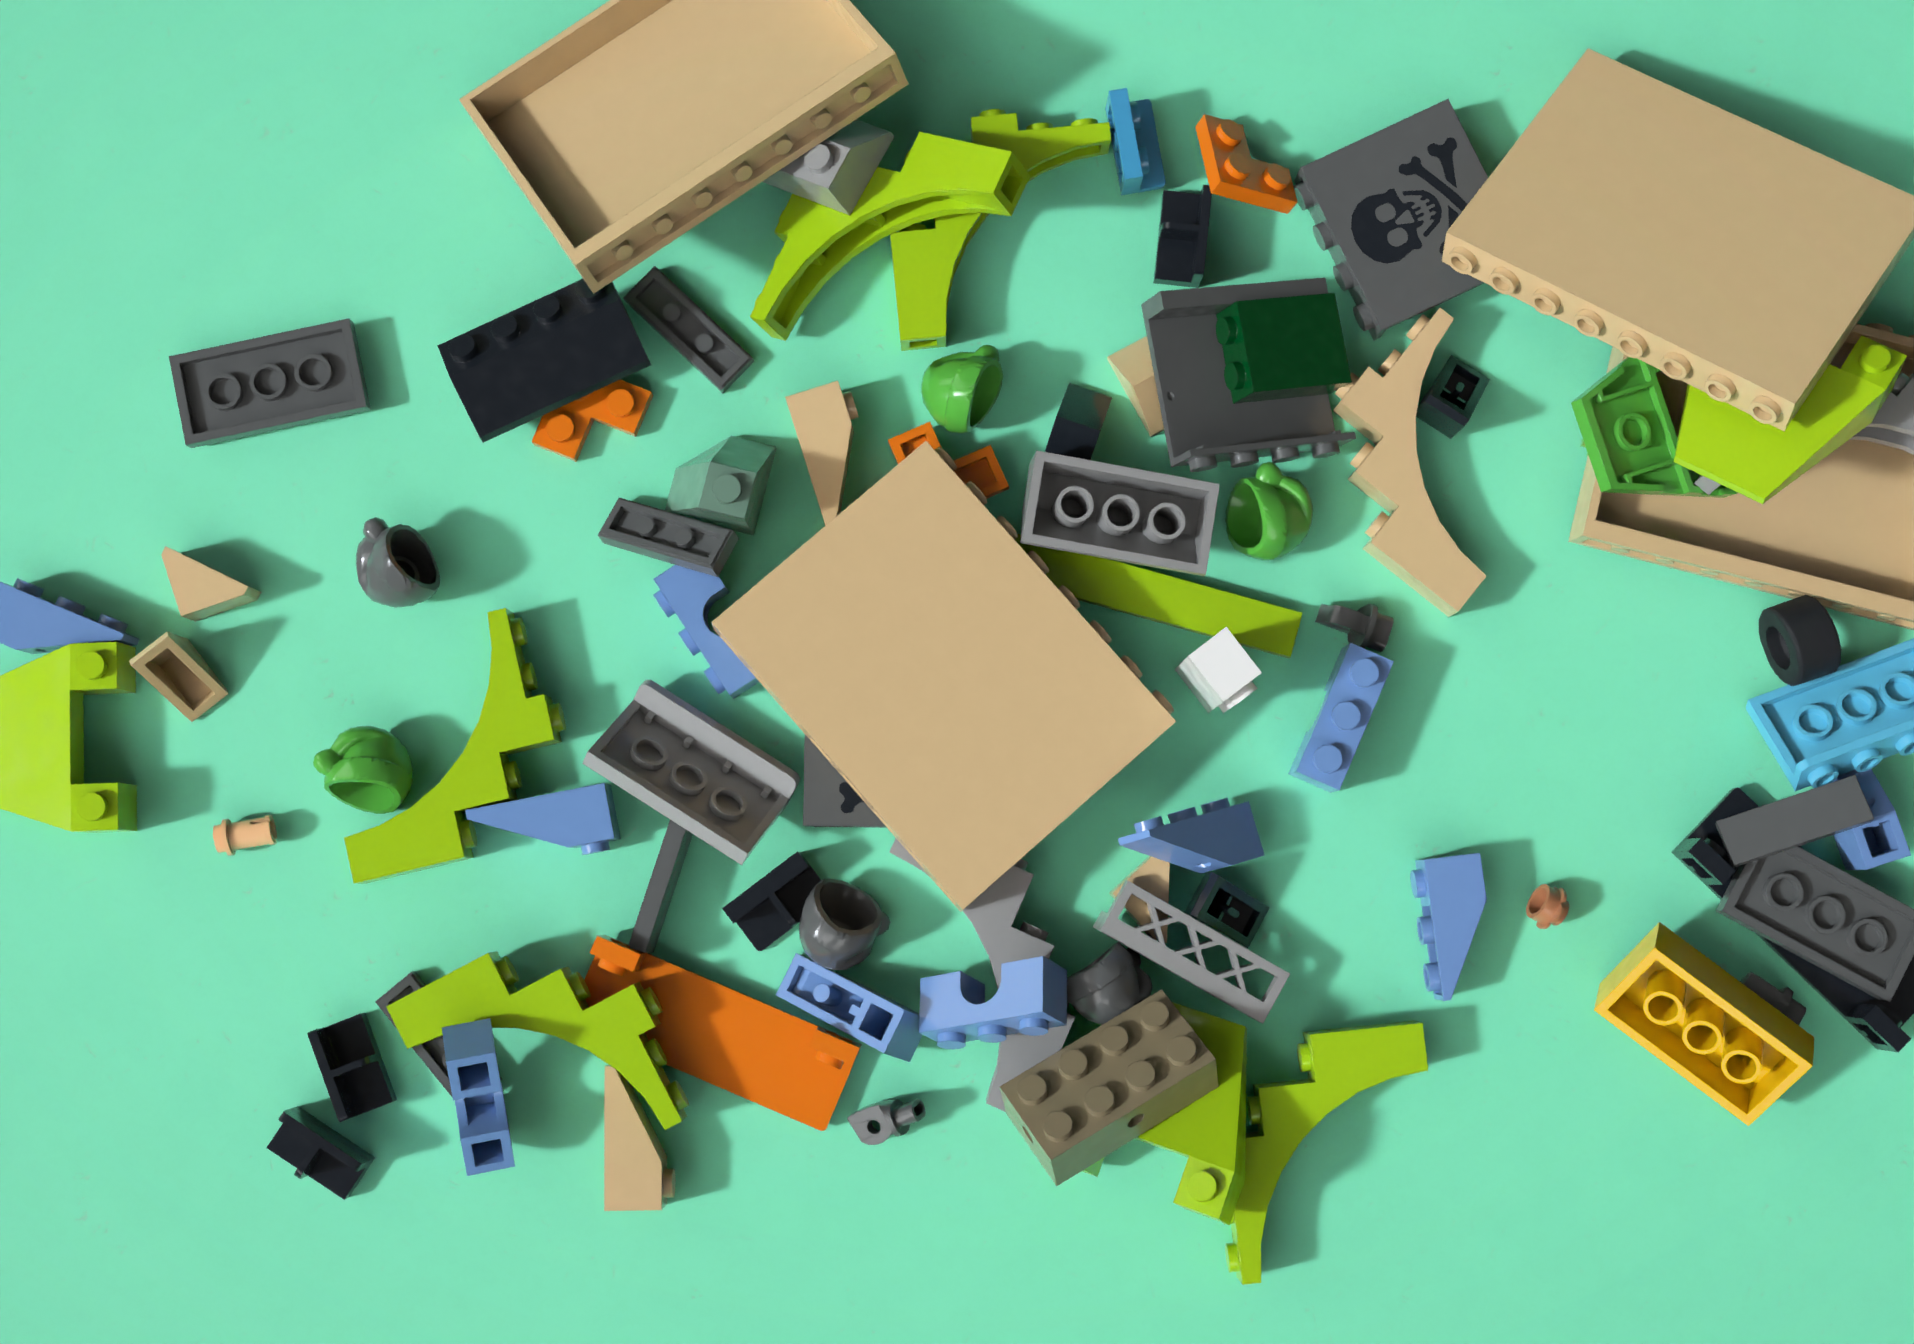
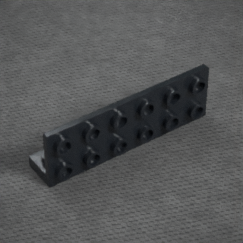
(1875, 1020)

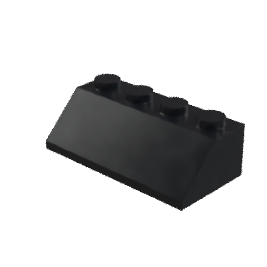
(542, 357)

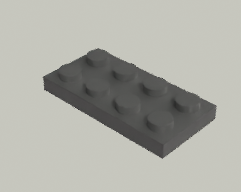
(269, 383)
(1825, 918)

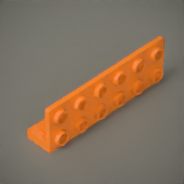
(731, 1035)

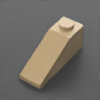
(825, 436)
(633, 1156)

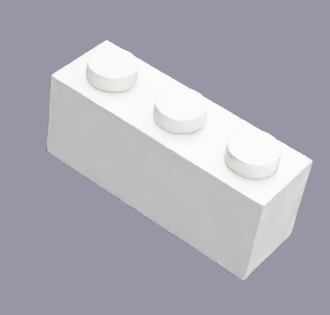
(1219, 672)

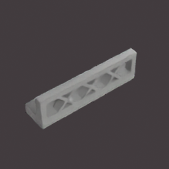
(1181, 966)

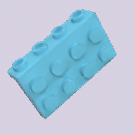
(1841, 718)

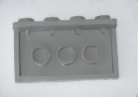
(693, 771)

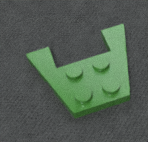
(1633, 435)

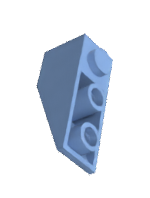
(44, 626)
(1876, 841)
(1201, 842)
(1451, 905)

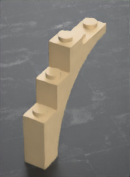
(1411, 538)

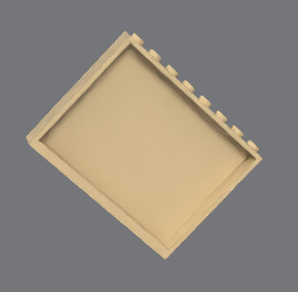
(672, 113)
(1684, 237)
(1828, 535)
(944, 673)

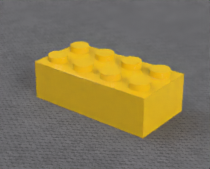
(1705, 1024)

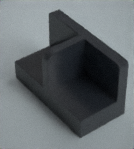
(1182, 238)
(774, 901)
(352, 1067)
(319, 1152)

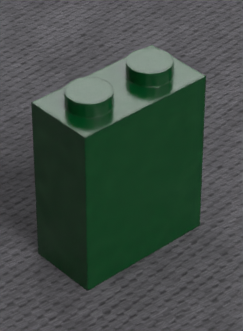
(1283, 348)

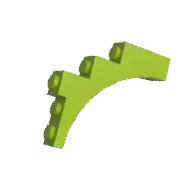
(936, 180)
(930, 257)
(510, 723)
(555, 1007)
(1338, 1067)

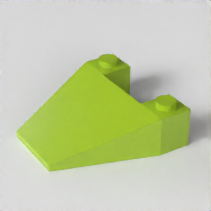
(1763, 459)
(46, 739)
(1210, 1128)

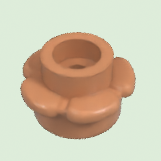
(1547, 906)

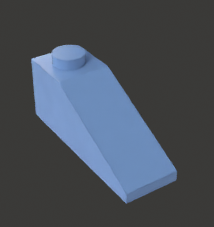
(567, 818)
(851, 1008)

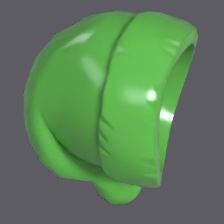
(962, 388)
(1268, 514)
(367, 769)

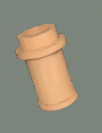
(244, 834)

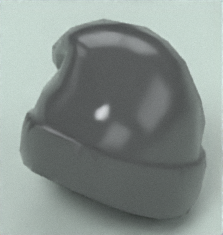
(395, 565)
(840, 924)
(1109, 985)

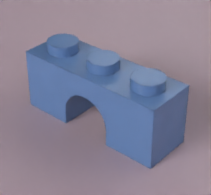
(691, 598)
(1342, 718)
(1027, 1003)
(478, 1096)

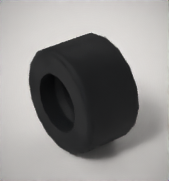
(1800, 640)

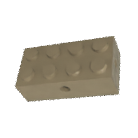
(1109, 1086)

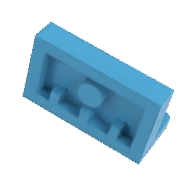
(1134, 143)

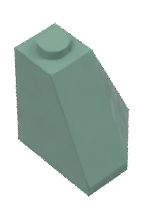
(724, 484)

